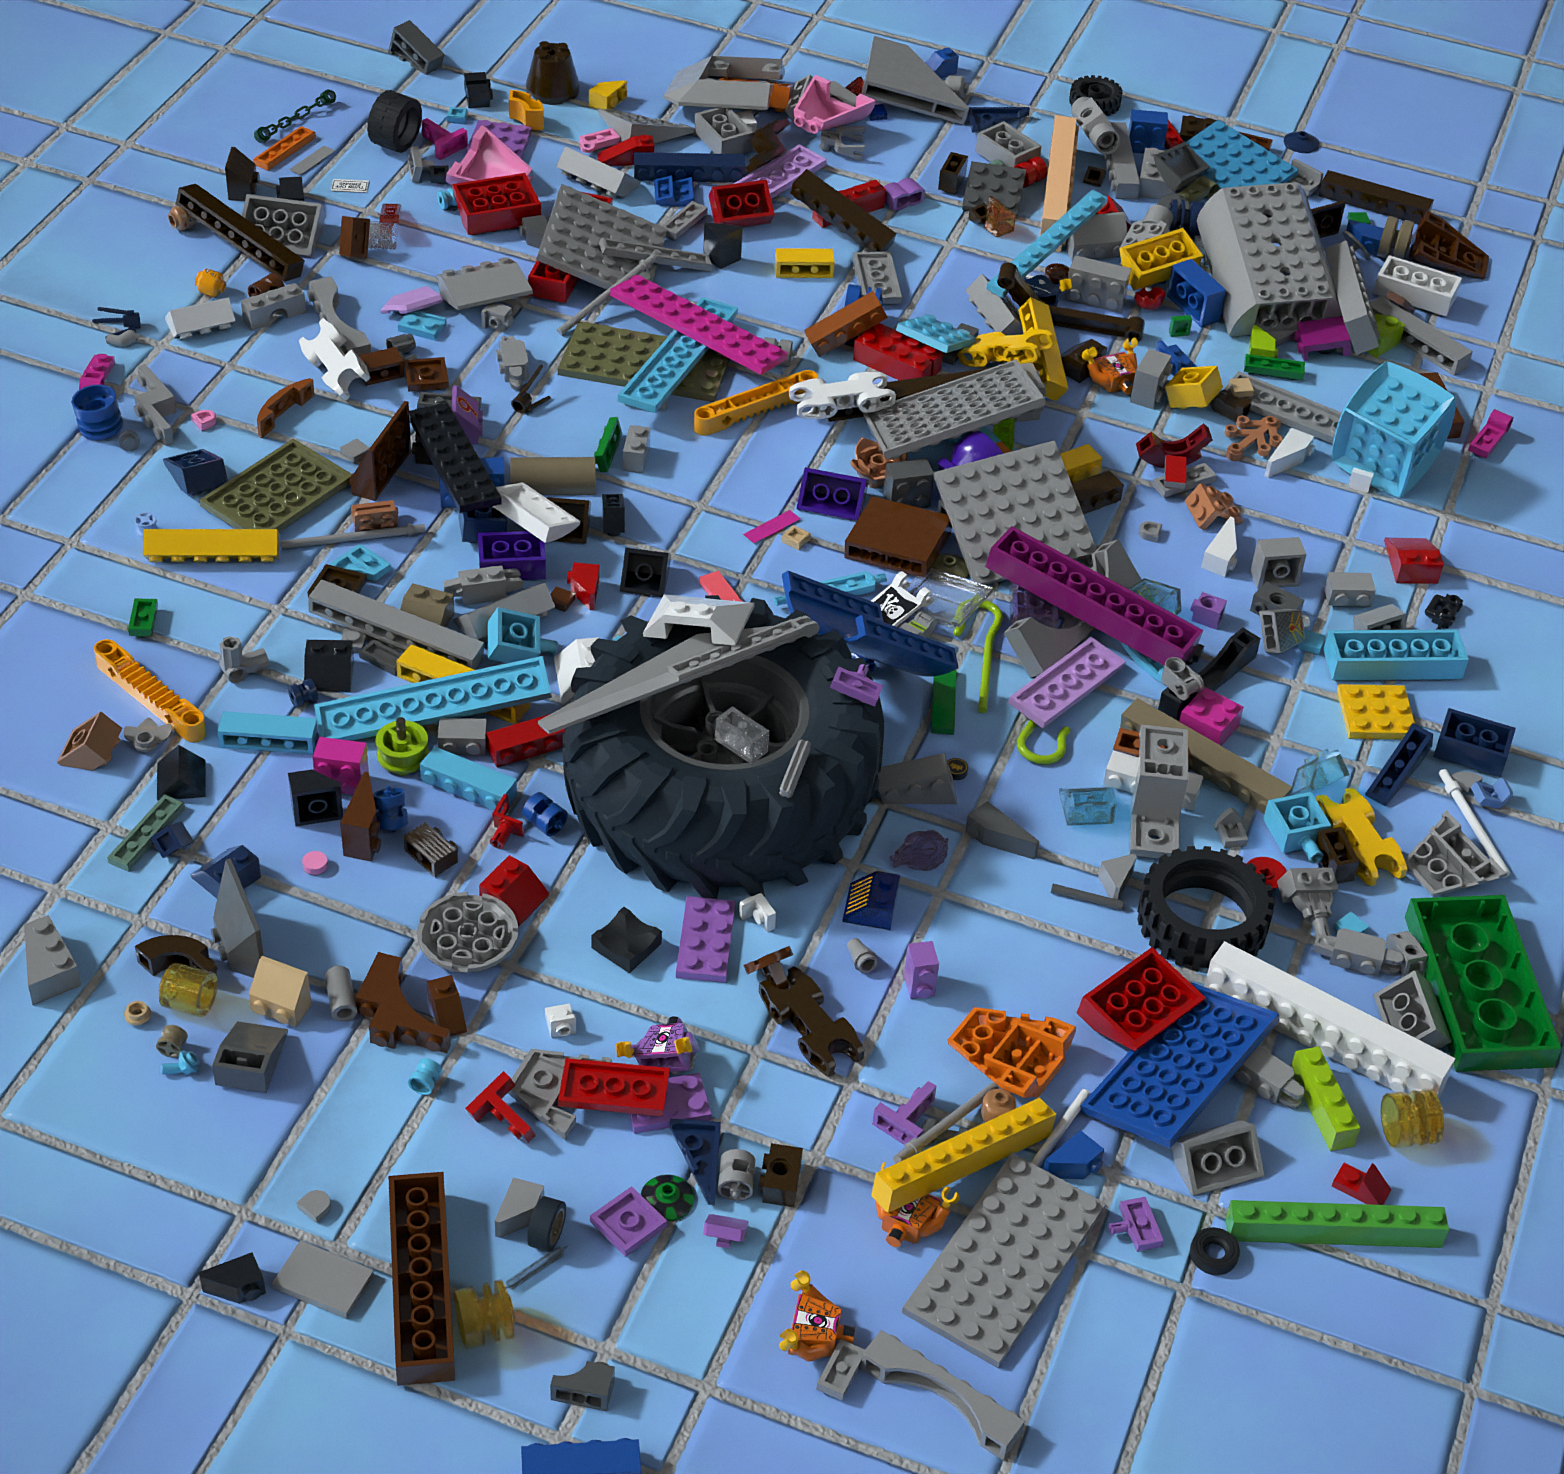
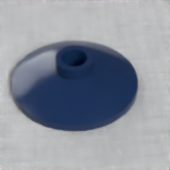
(1301, 142)

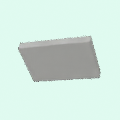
(323, 1279)

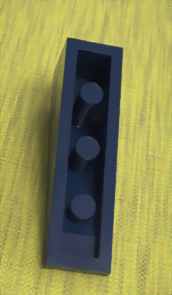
(1401, 764)

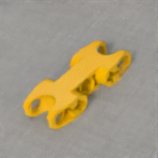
(999, 347)
(1356, 821)

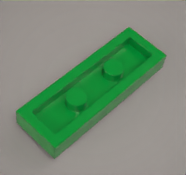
(1274, 367)
(608, 444)

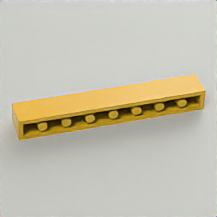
(962, 1155)

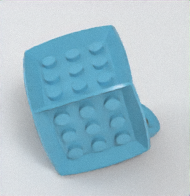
(1394, 428)

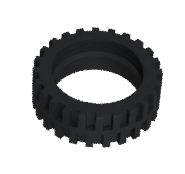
(1209, 871)

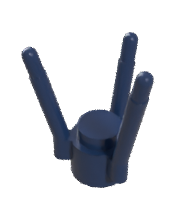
(129, 319)

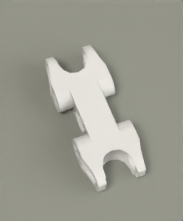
(341, 368)
(830, 397)

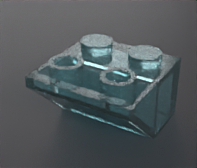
(1088, 805)

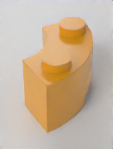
(526, 110)

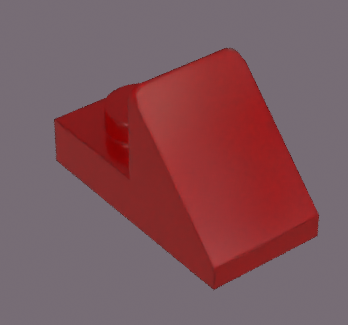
(1363, 1186)

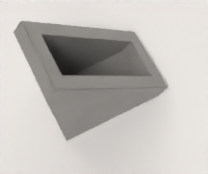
(1116, 873)

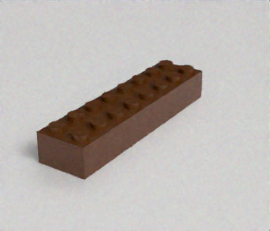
(420, 1279)

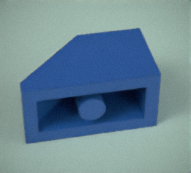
(944, 62)
(1366, 234)
(1075, 1158)

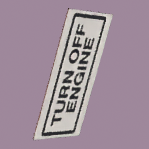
(349, 185)

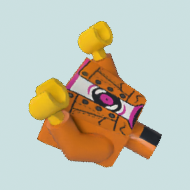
(1113, 371)
(916, 1218)
(814, 1324)

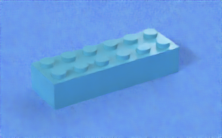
(1395, 654)

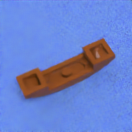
(298, 393)

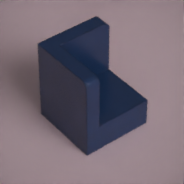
(171, 839)

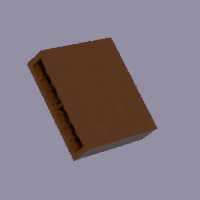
(898, 537)

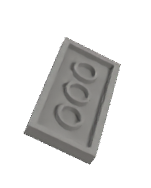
(877, 271)

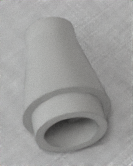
(863, 957)

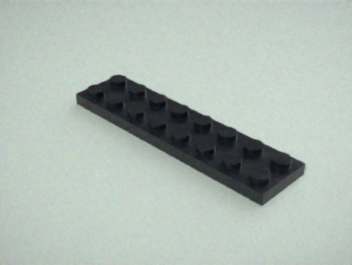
(454, 458)

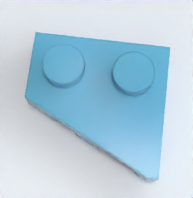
(363, 561)

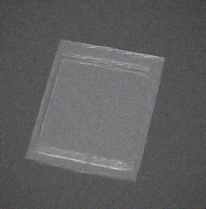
(952, 596)

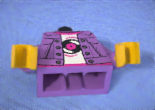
(663, 1046)

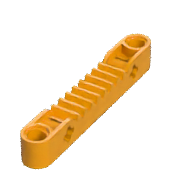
(710, 418)
(128, 674)

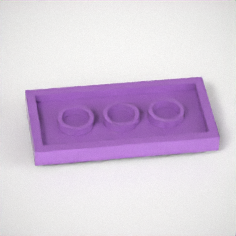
(705, 939)

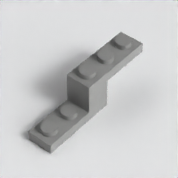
(154, 404)

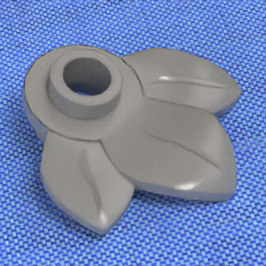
(147, 735)

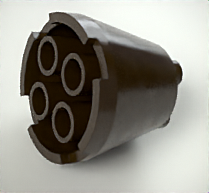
(552, 74)

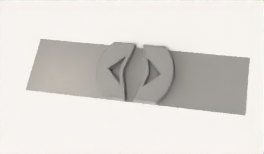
(312, 160)

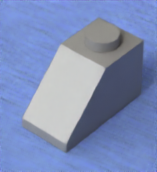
(517, 1206)

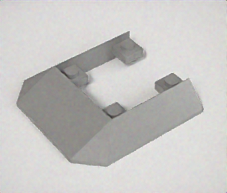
(693, 88)

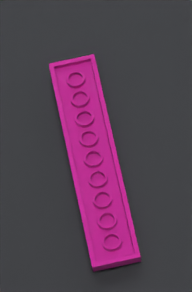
(699, 324)

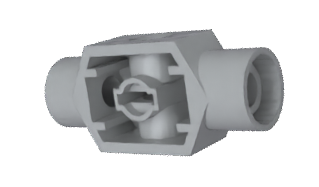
(1095, 125)
(1154, 223)

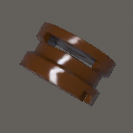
(1056, 272)

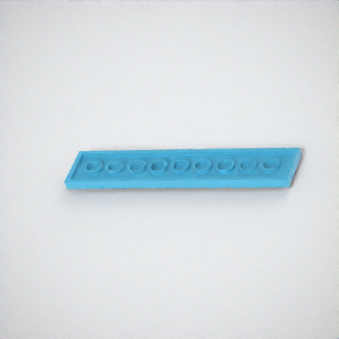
(670, 364)
(435, 699)

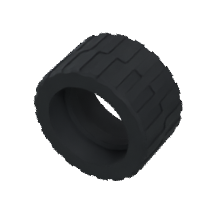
(394, 121)

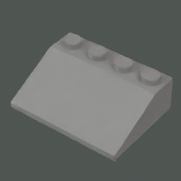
(288, 221)
(483, 284)

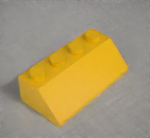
(1154, 257)

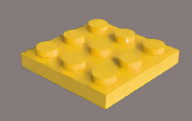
(1375, 711)

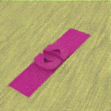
(771, 526)

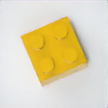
(1194, 387)

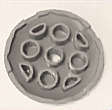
(467, 932)

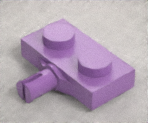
(857, 685)
(1138, 1224)

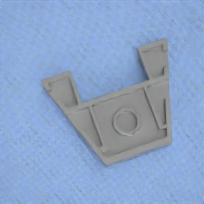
(539, 1087)

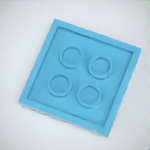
(936, 333)

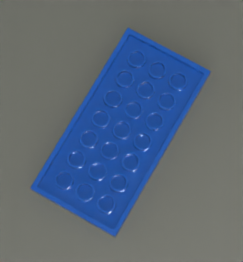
(1181, 1069)

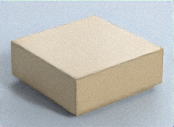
(1241, 387)
(796, 537)

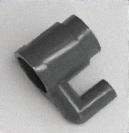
(404, 344)

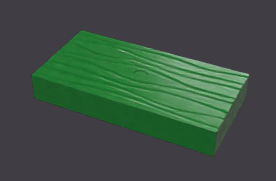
(1483, 983)

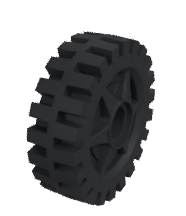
(1103, 91)

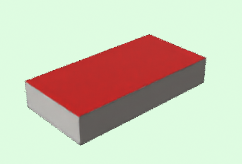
(1175, 472)

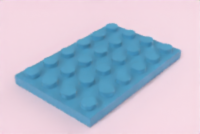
(1237, 159)

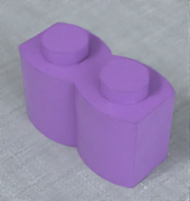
(903, 193)

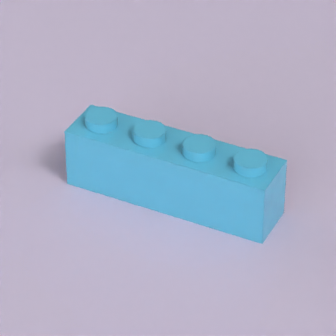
(268, 732)
(466, 778)

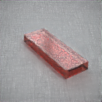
(390, 213)

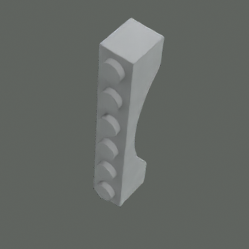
(325, 301)
(894, 1362)

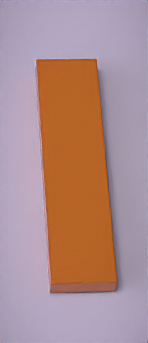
(284, 148)

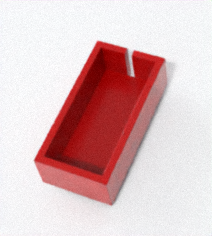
(896, 354)

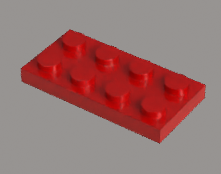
(614, 1087)

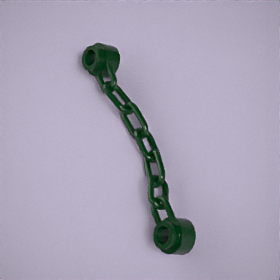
(325, 100)

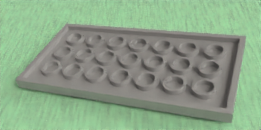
(1004, 1260)

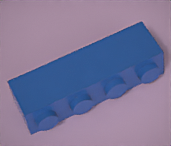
(582, 1458)

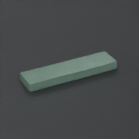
(139, 840)

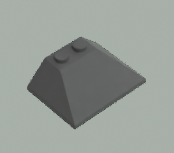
(236, 925)

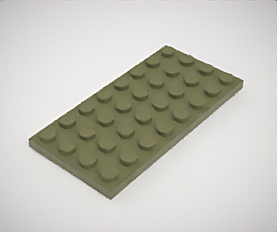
(617, 354)

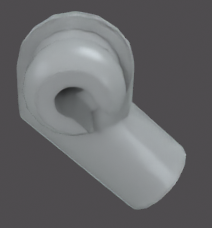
(123, 340)

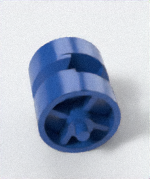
(390, 807)
(544, 814)

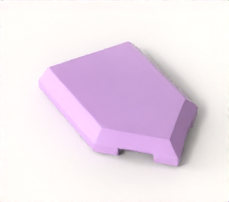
(412, 301)

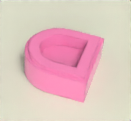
(204, 419)

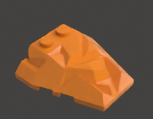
(1014, 1051)

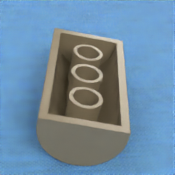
(555, 474)

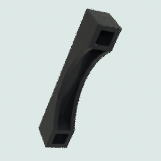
(1233, 657)

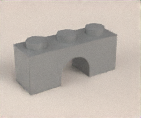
(257, 309)

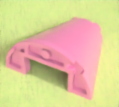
(820, 112)
(486, 160)

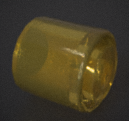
(188, 989)

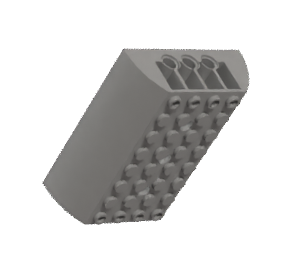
(1238, 240)

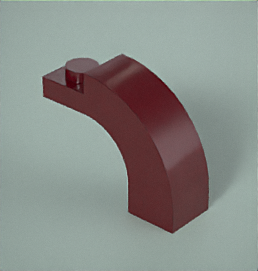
(1154, 449)

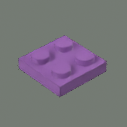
(628, 1221)

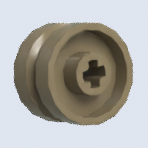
(1395, 239)

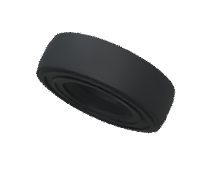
(1207, 1263)

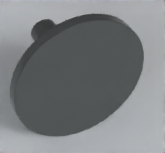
(1358, 247)

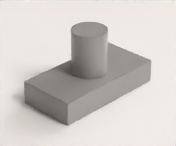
(417, 165)

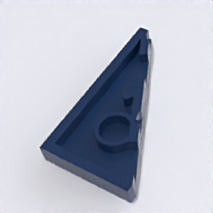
(986, 117)
(700, 1148)

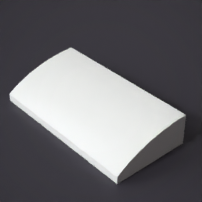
(535, 512)

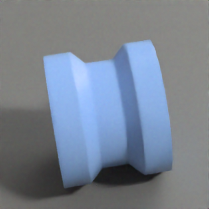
(144, 521)

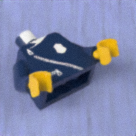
(1047, 290)

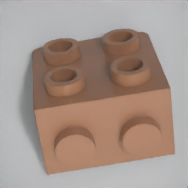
(1208, 503)
(374, 516)

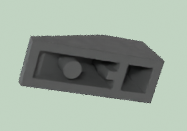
(1000, 832)

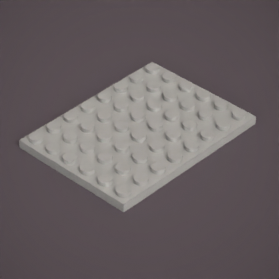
(954, 409)

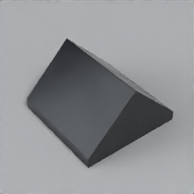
(722, 243)
(181, 775)

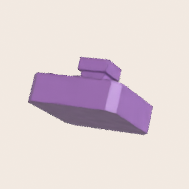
(725, 1229)

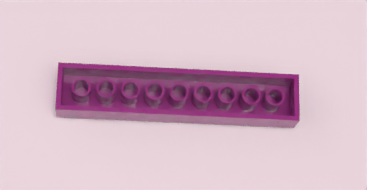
(1092, 597)

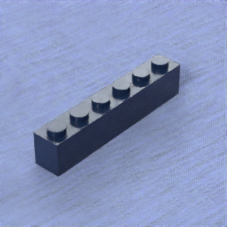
(699, 166)

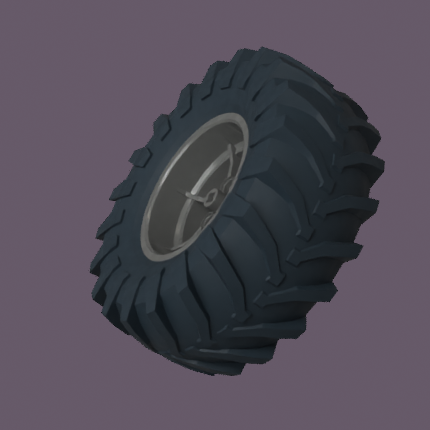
(714, 813)

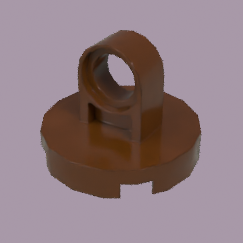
(772, 967)

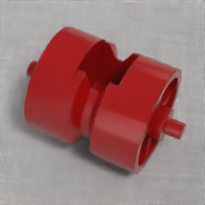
(1035, 170)

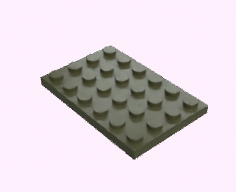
(277, 489)

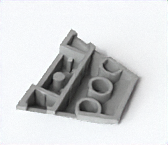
(1450, 860)

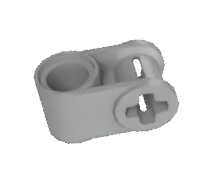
(1180, 678)

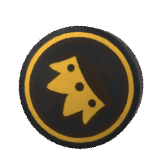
(958, 768)

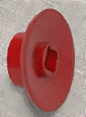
(1271, 868)

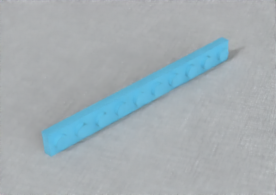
(1053, 237)

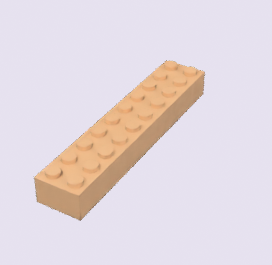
(1060, 172)

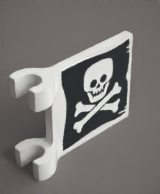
(898, 603)

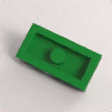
(143, 617)

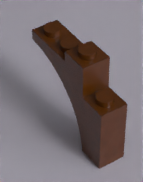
(392, 1015)

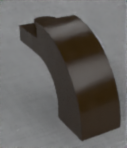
(162, 951)

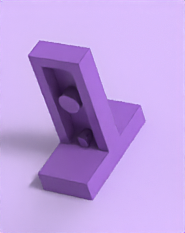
(901, 1123)

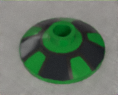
(672, 1205)

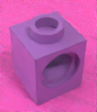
(1208, 610)

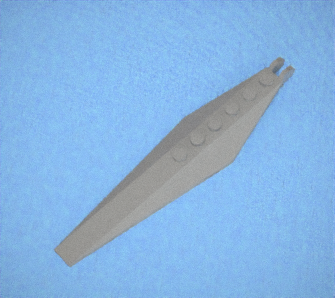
(677, 666)

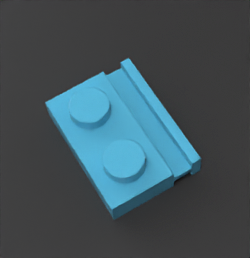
(422, 324)

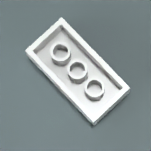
(1418, 284)

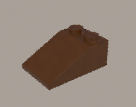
(360, 823)

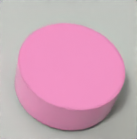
(315, 862)

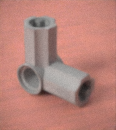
(237, 665)

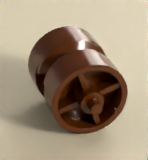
(266, 284)

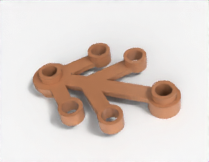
(1266, 425)

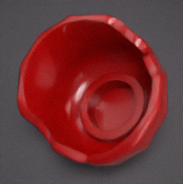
(1150, 299)

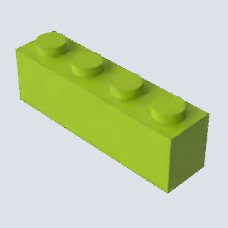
(1325, 1099)

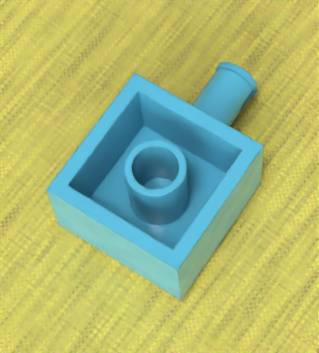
(516, 637)
(1296, 823)

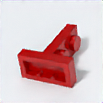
(491, 1100)

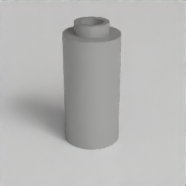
(340, 993)

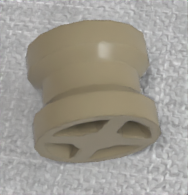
(171, 1041)

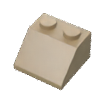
(280, 991)

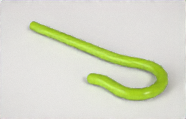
(988, 650)
(1042, 759)

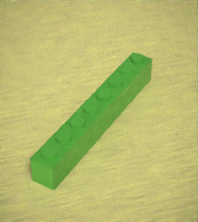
(1337, 1223)

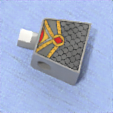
(1282, 629)

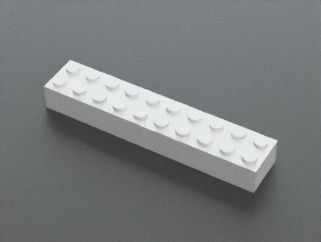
(1333, 1025)

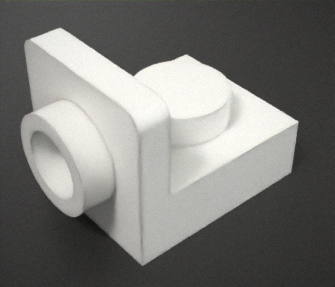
(760, 909)
(560, 1020)

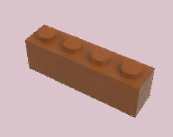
(846, 323)

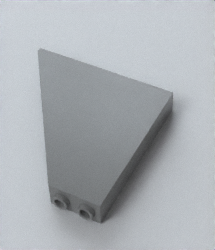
(904, 80)

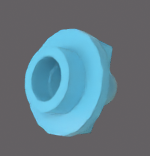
(187, 1063)

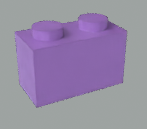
(921, 969)

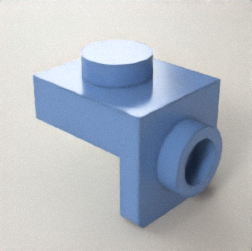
(1492, 796)

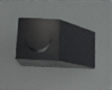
(234, 1280)

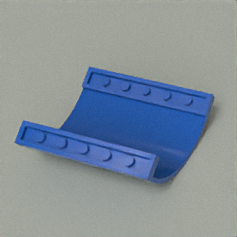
(864, 628)

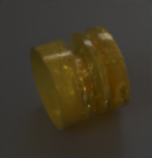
(1412, 1118)
(484, 1314)

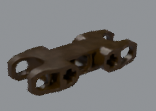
(803, 1009)

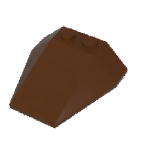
(1445, 248)

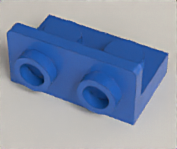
(1178, 359)

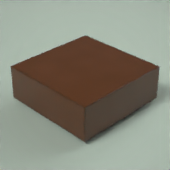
(562, 598)

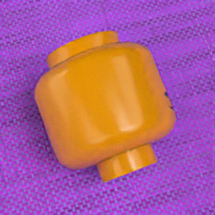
(210, 282)

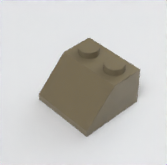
(429, 604)

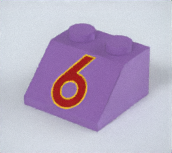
(467, 414)

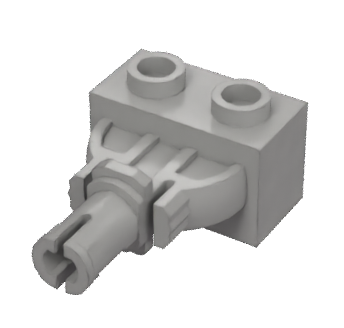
(1311, 893)

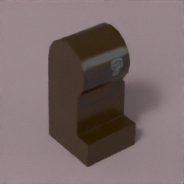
(1230, 406)

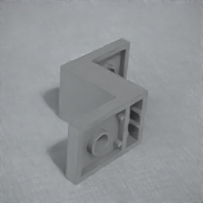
(1158, 791)

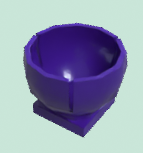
(970, 448)

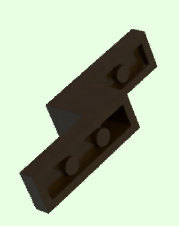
(767, 144)

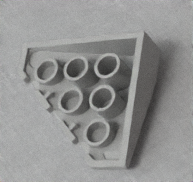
(636, 125)

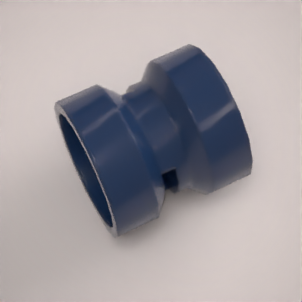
(302, 692)

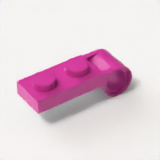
(97, 370)
(1491, 434)

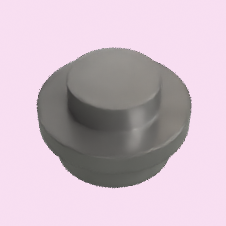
(129, 440)

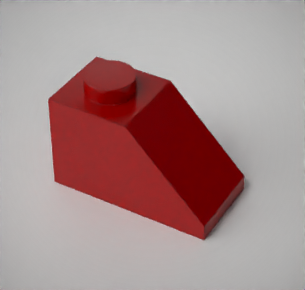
(585, 582)

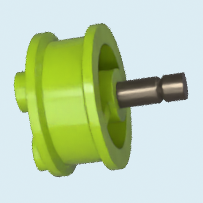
(401, 746)

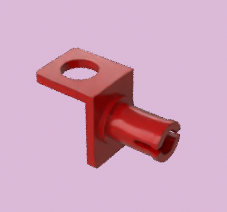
(505, 824)

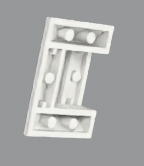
(723, 616)

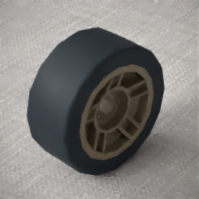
(546, 1223)

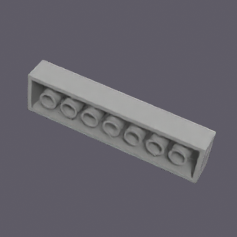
(1353, 297)

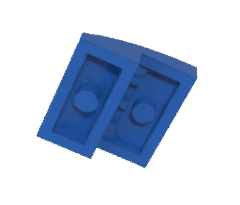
(674, 193)

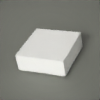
(1360, 480)

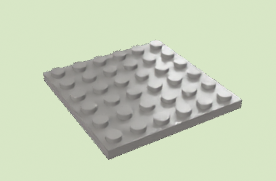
(575, 234)
(1015, 490)

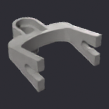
(834, 138)

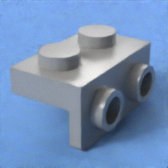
(1307, 177)

